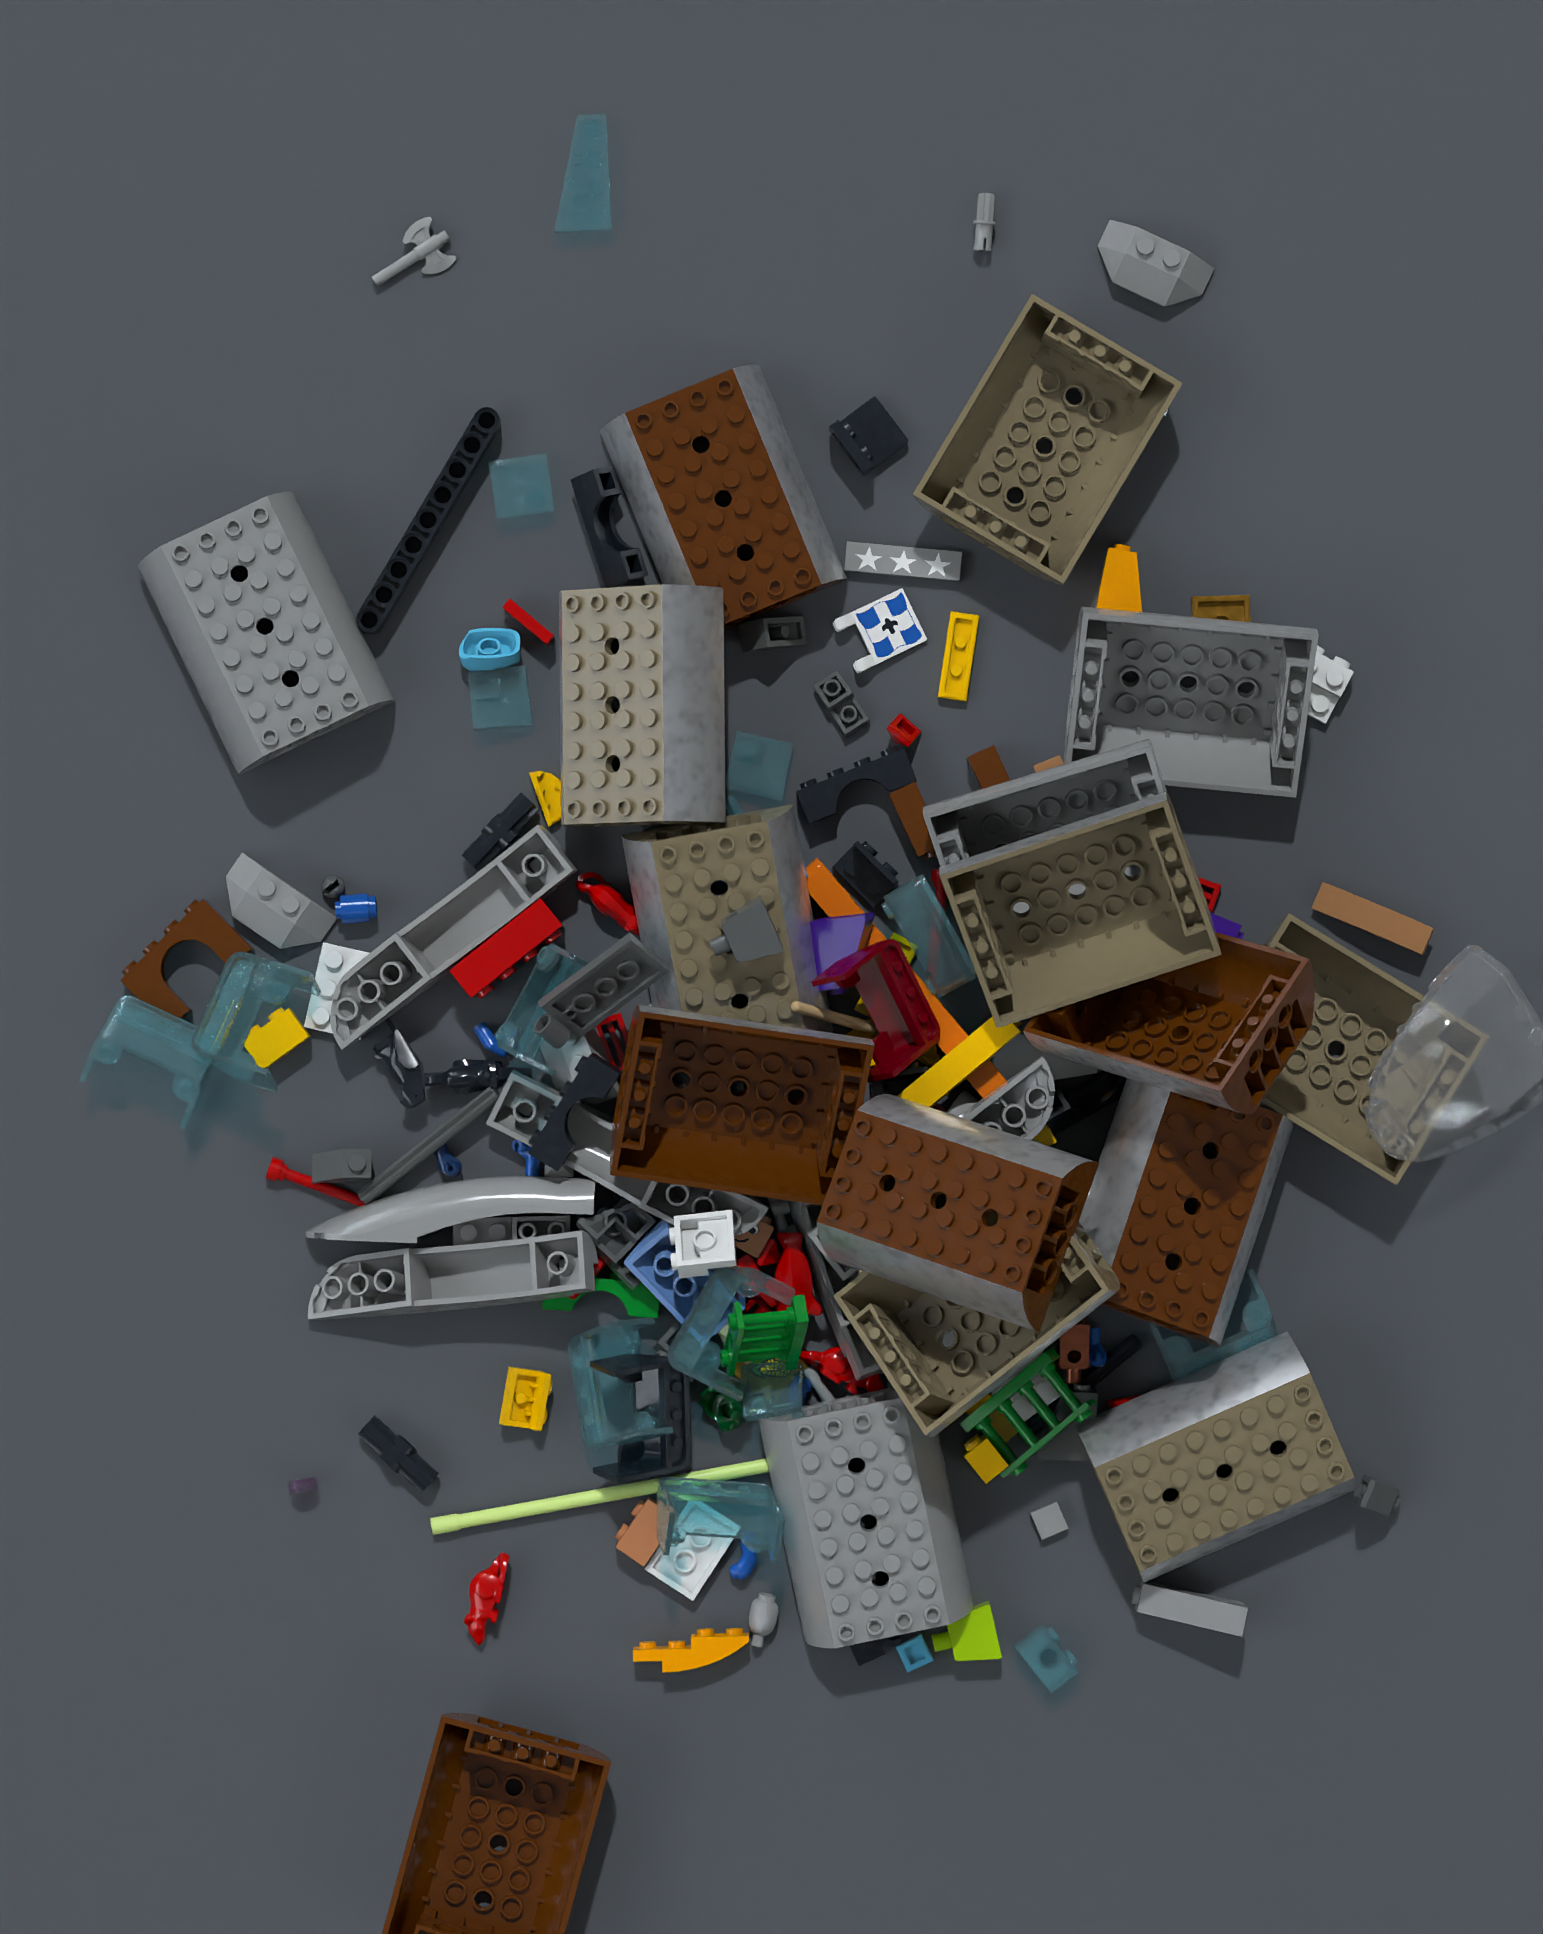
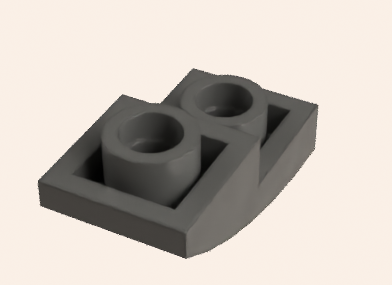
(841, 703)

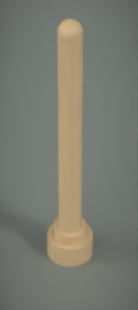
(834, 1017)

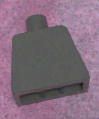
(748, 933)

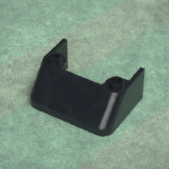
(666, 1397)

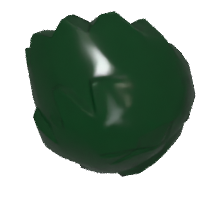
(722, 1409)

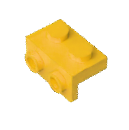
(525, 1398)

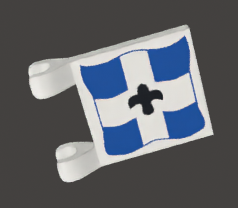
(886, 628)

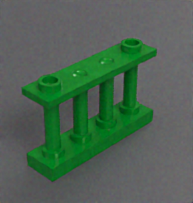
(765, 1336)
(1002, 1403)

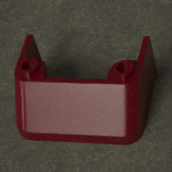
(893, 1001)

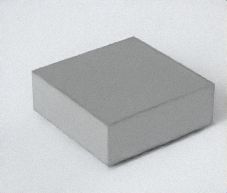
(1049, 1520)

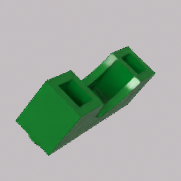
(637, 1302)

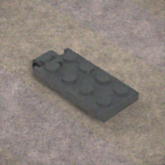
(598, 990)

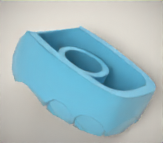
(490, 649)

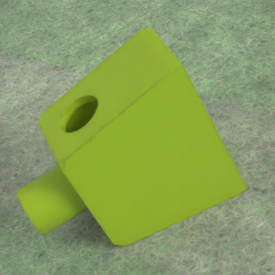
(971, 1636)

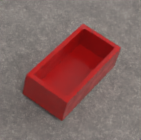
(506, 949)

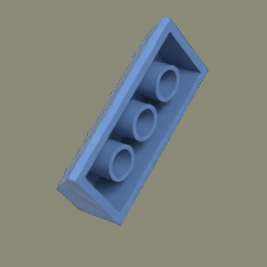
(652, 1266)

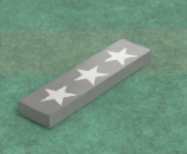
(903, 561)

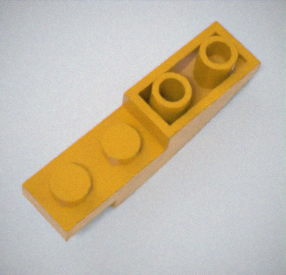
(704, 1649)

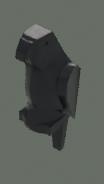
(403, 1066)
(472, 1075)

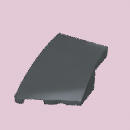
(616, 1235)

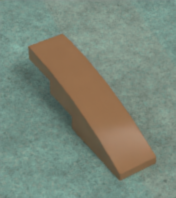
(1372, 918)

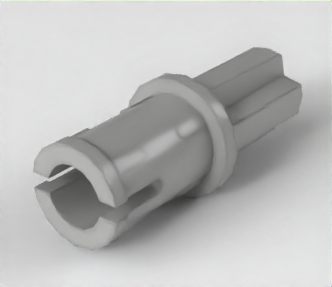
(984, 222)

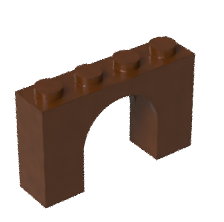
(909, 803)
(202, 924)

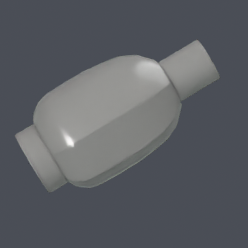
(762, 1617)

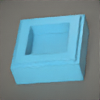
(914, 1653)

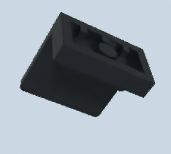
(868, 435)
(866, 873)
(913, 1070)

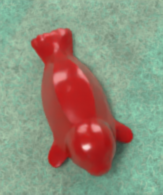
(795, 1272)

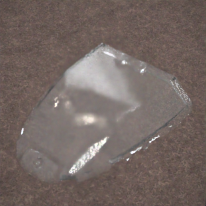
(1458, 1063)

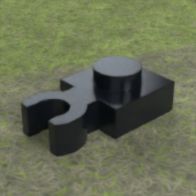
(871, 1650)

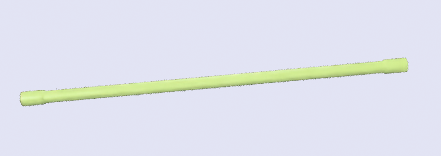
(455, 1522)

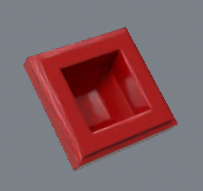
(903, 731)
(769, 1254)

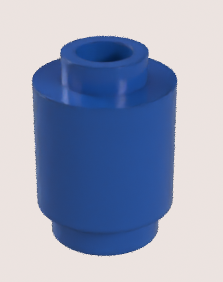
(356, 908)

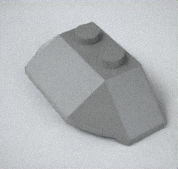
(1152, 265)
(274, 906)
(567, 1057)

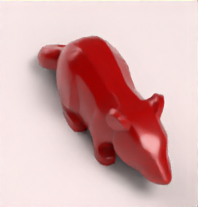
(609, 902)
(838, 1369)
(485, 1591)

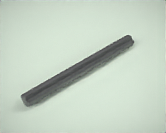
(428, 1145)

